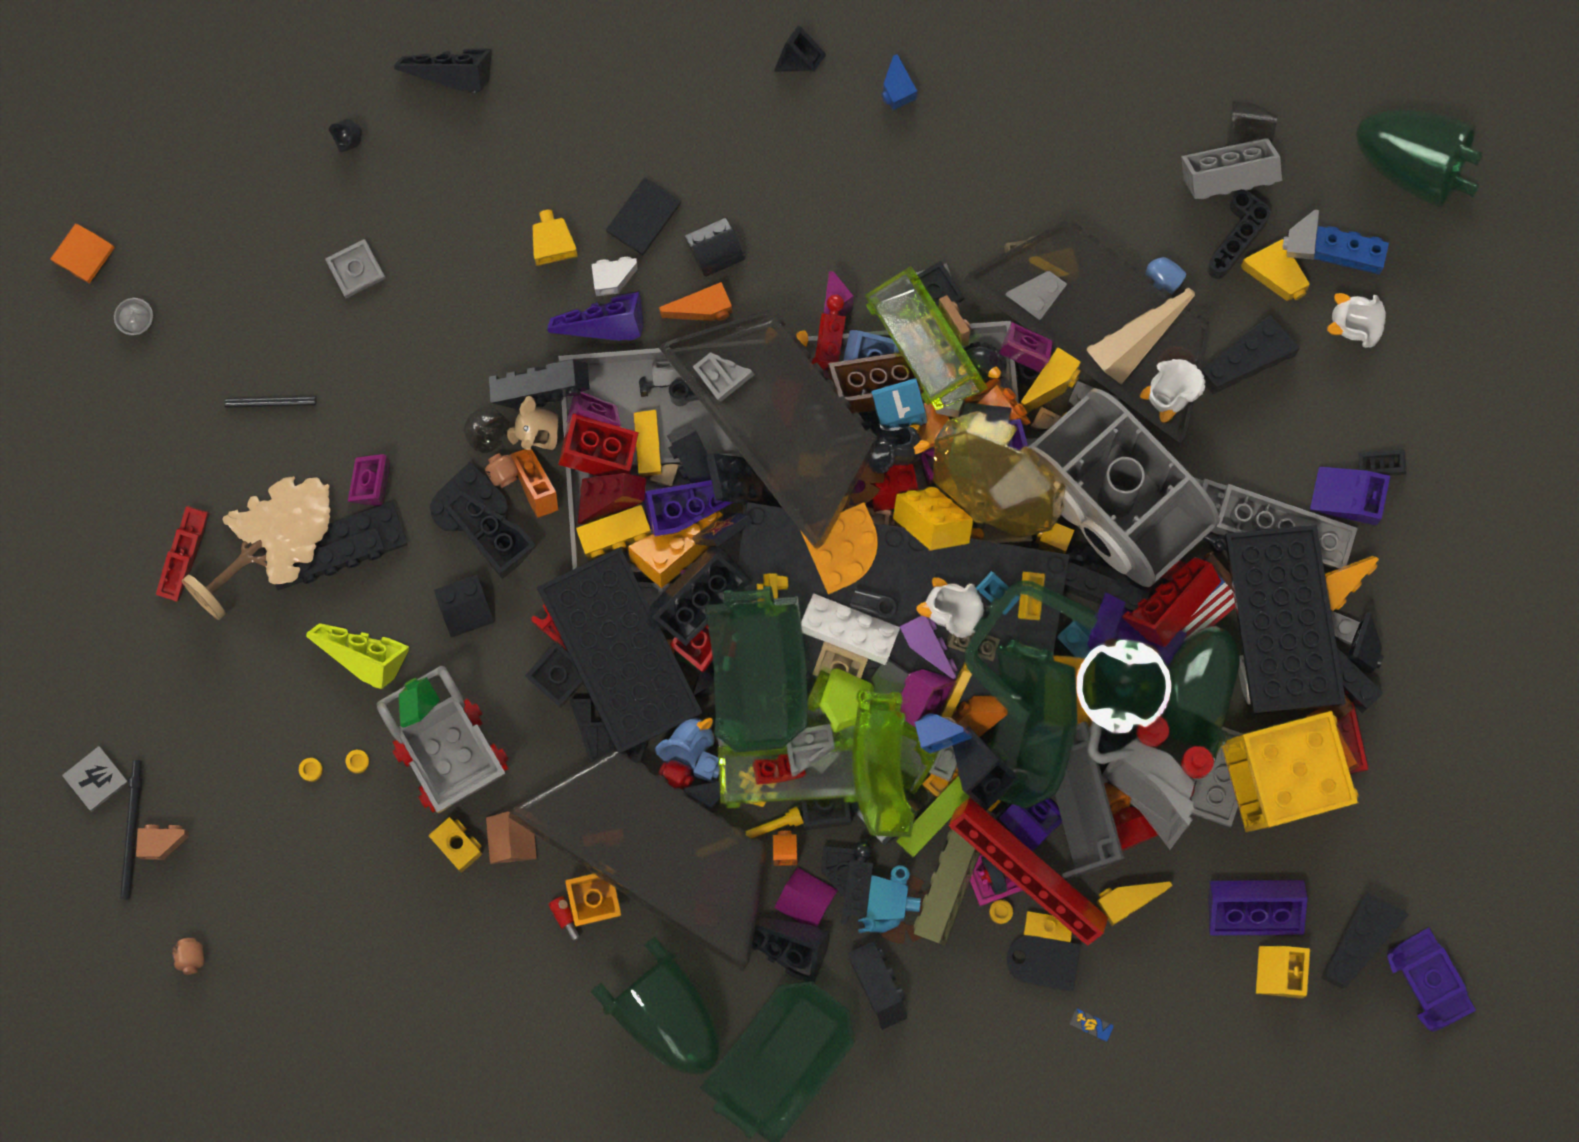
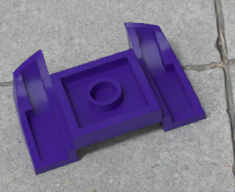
(1112, 625)
(1431, 980)

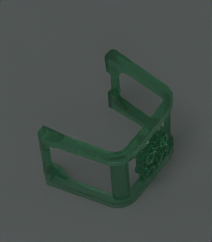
(992, 682)

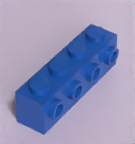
(1350, 249)

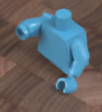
(889, 902)

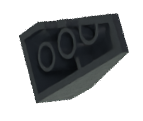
(792, 945)

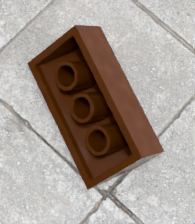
(861, 376)

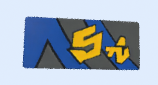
(1091, 1025)

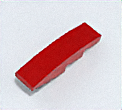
(182, 554)

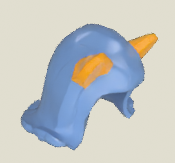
(687, 742)

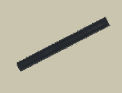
(270, 401)

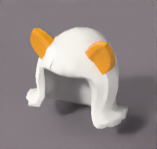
(1358, 319)
(1174, 387)
(953, 607)

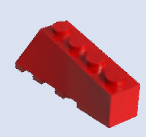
(1174, 602)

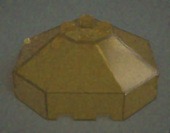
(978, 466)

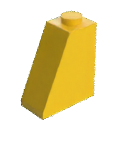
(1277, 271)

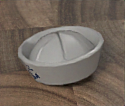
(133, 316)

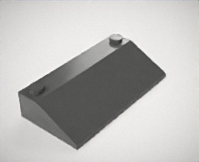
(1086, 811)

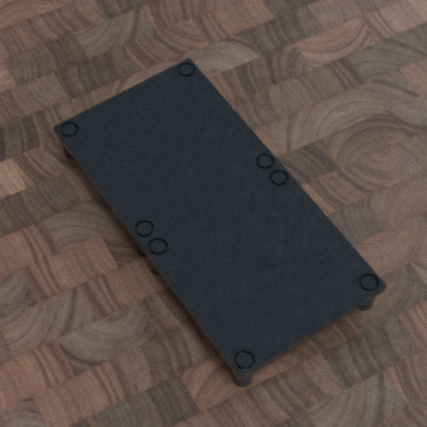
(905, 572)

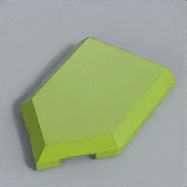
(840, 698)

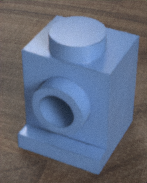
(707, 768)

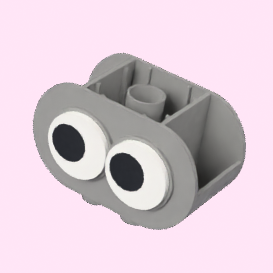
(1124, 488)

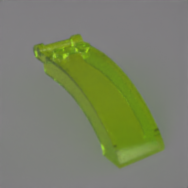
(878, 765)

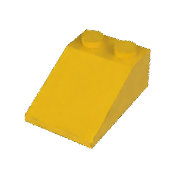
(1055, 378)

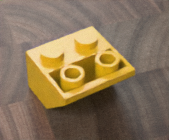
(1282, 971)

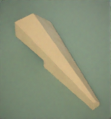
(1124, 349)

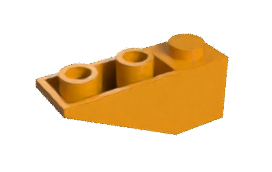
(1347, 580)

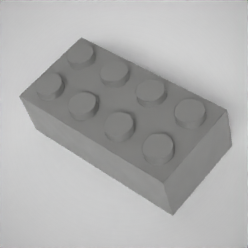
(1231, 168)

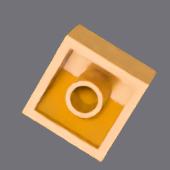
(592, 899)

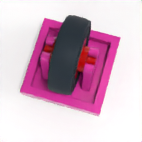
(990, 883)

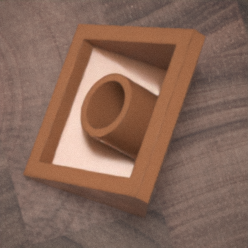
(509, 840)

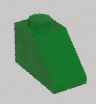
(416, 701)

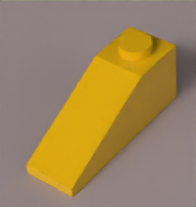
(1128, 899)

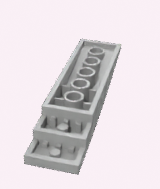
(1248, 511)

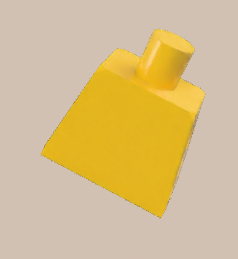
(552, 240)

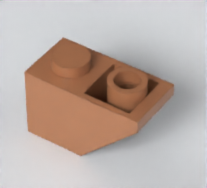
(159, 843)

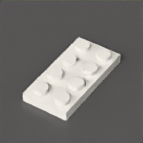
(849, 629)

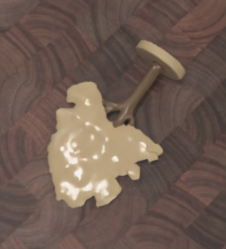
(284, 526)

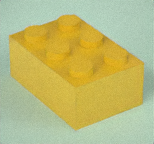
(933, 518)
(613, 532)

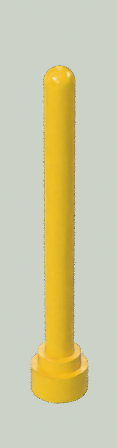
(792, 818)

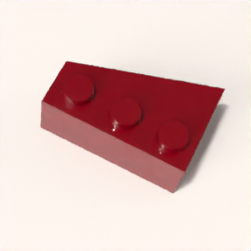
(609, 495)

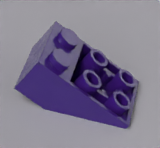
(1350, 494)

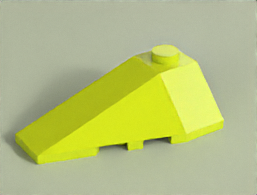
(365, 657)

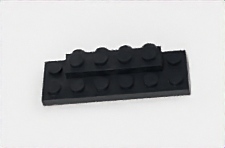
(352, 541)

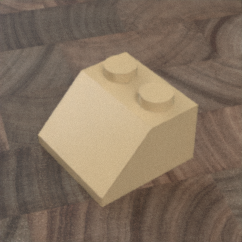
(835, 657)

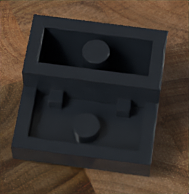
(715, 247)

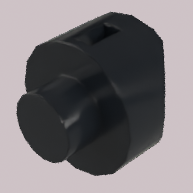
(346, 134)

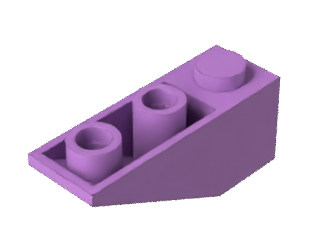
(923, 640)

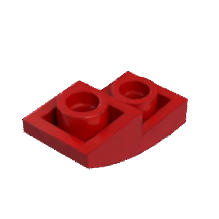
(774, 770)

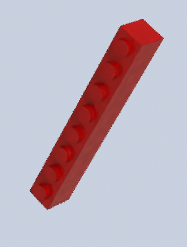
(1028, 871)

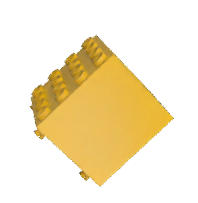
(1289, 772)

